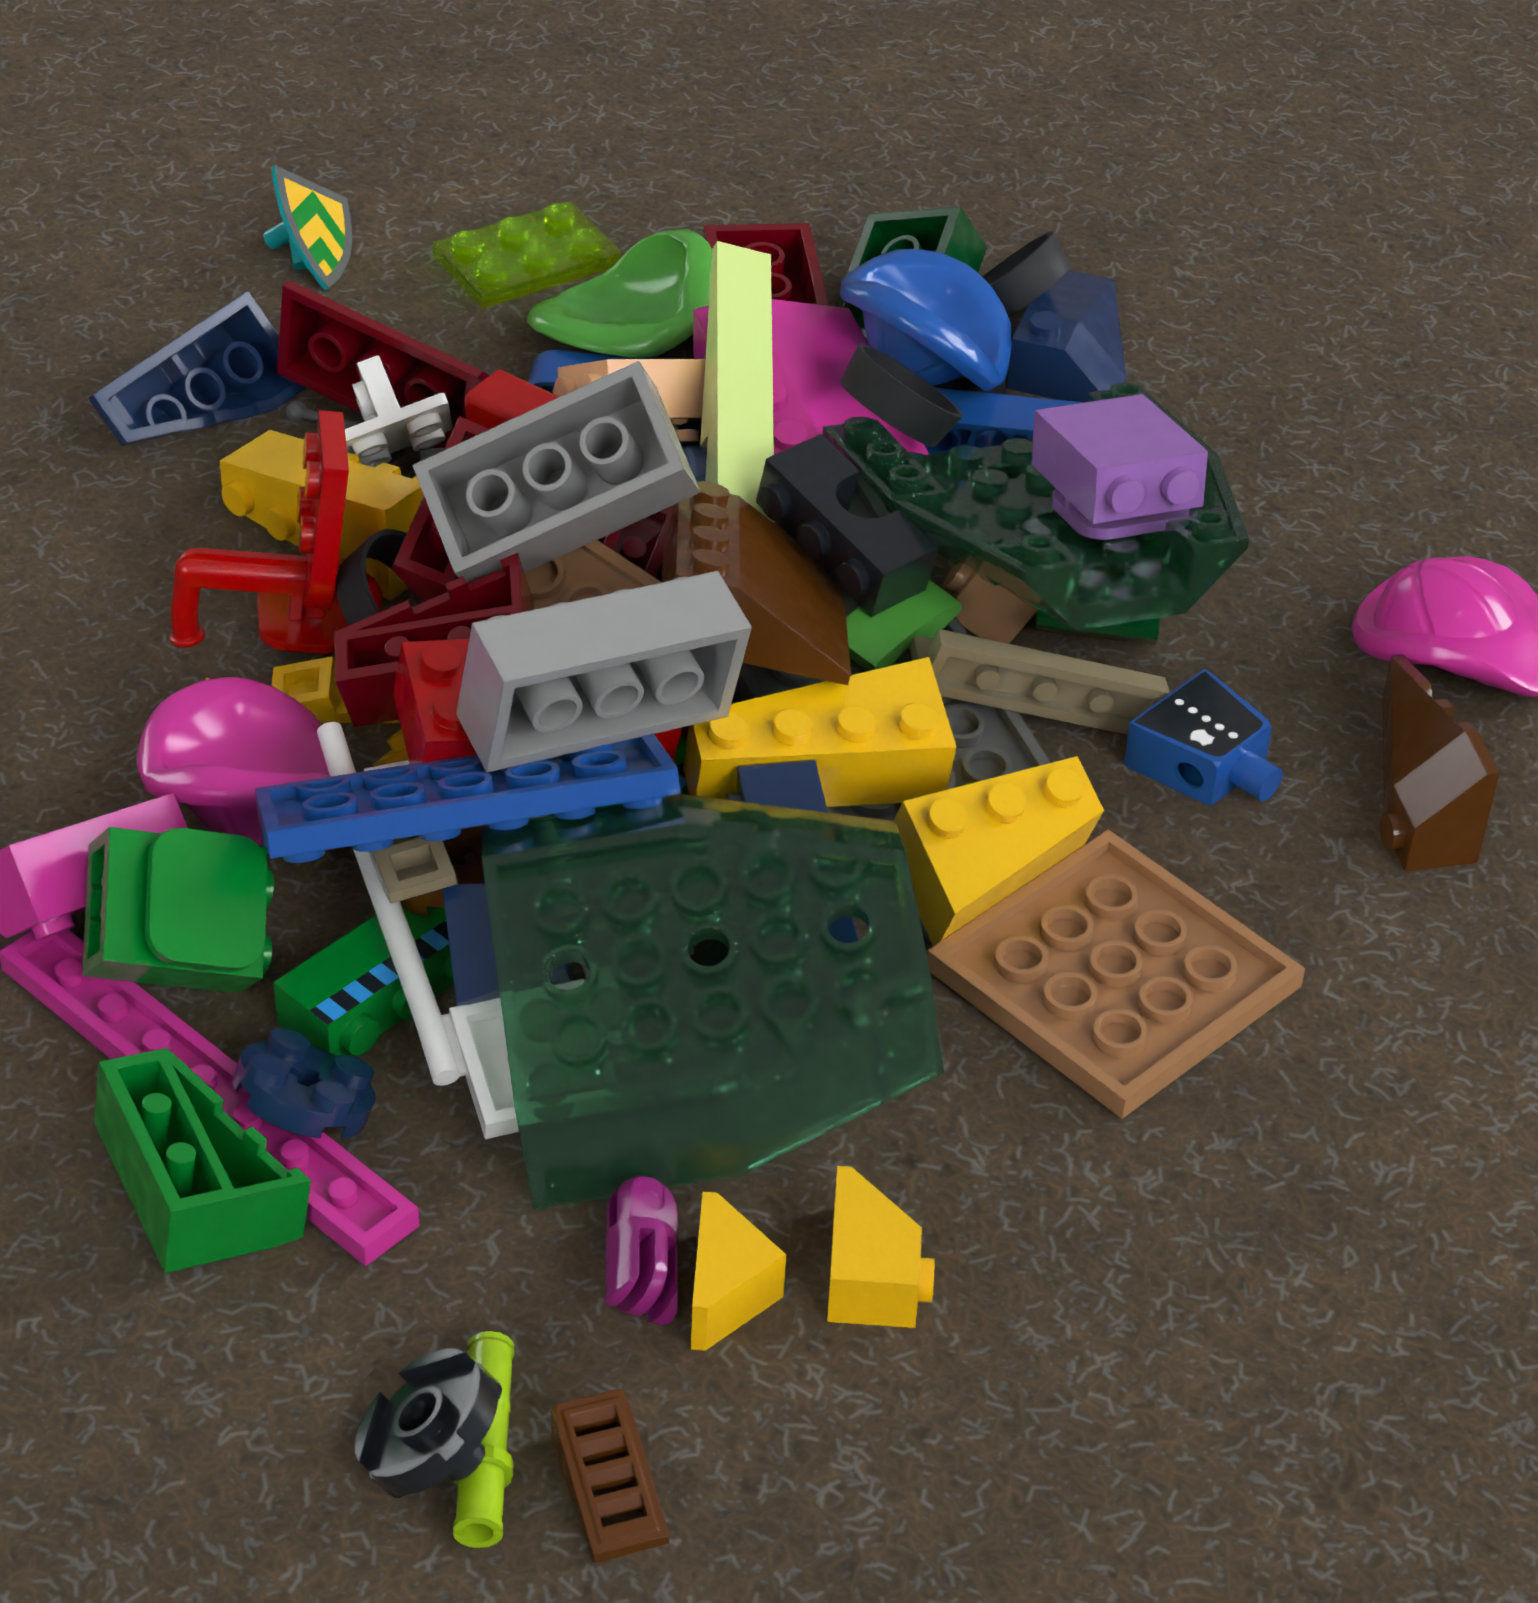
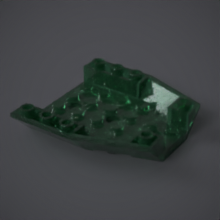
(999, 520)
(686, 1062)

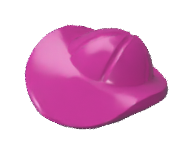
(1456, 617)
(222, 743)

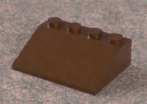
(783, 593)

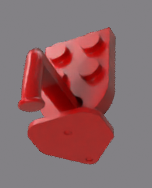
(295, 592)

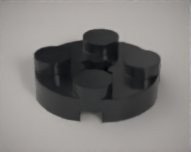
(429, 1424)

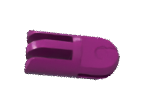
(642, 1250)

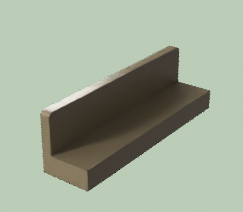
(1038, 681)

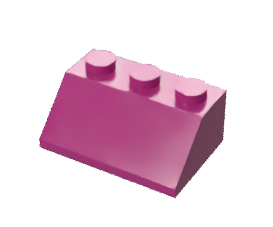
(47, 875)

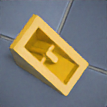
(735, 1272)

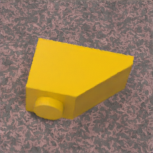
(875, 1258)

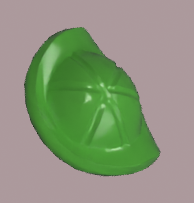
(638, 303)

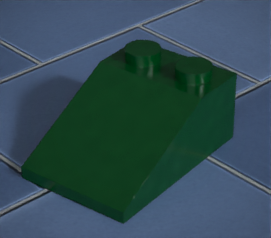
(934, 229)

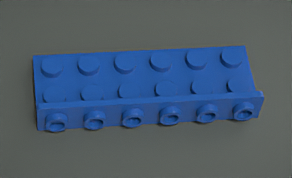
(455, 794)

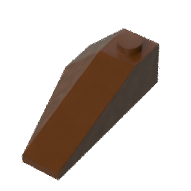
(1433, 776)

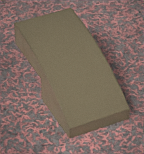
(413, 868)

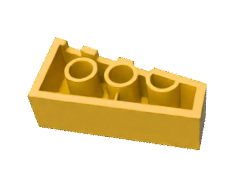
(265, 482)
(870, 739)

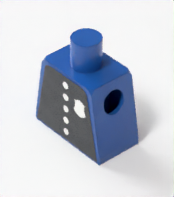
(1204, 743)

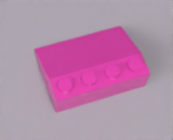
(808, 361)

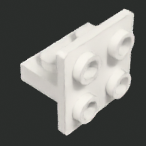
(387, 425)

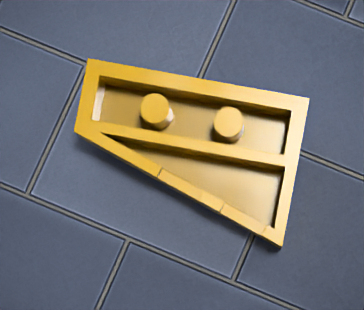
(992, 838)

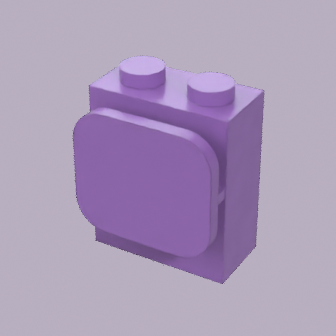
(1118, 466)

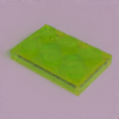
(526, 254)

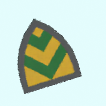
(313, 224)

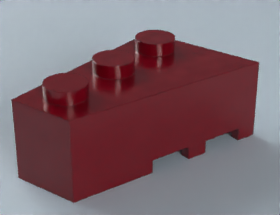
(371, 647)

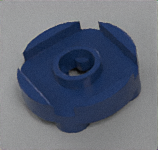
(304, 1085)

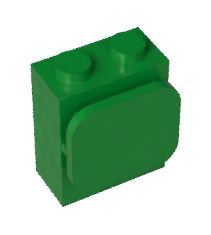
(177, 909)

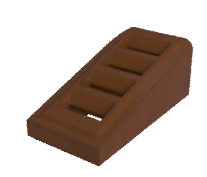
(597, 1429)

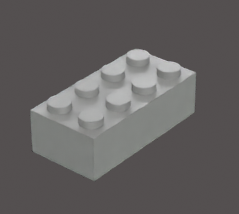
(557, 476)
(601, 670)

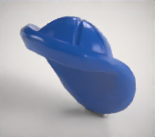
(932, 316)

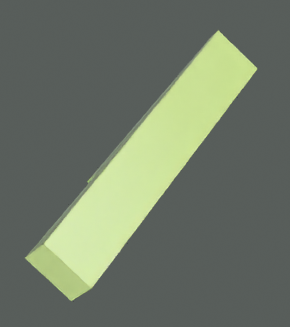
(738, 371)

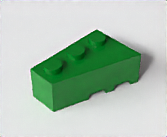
(190, 1168)

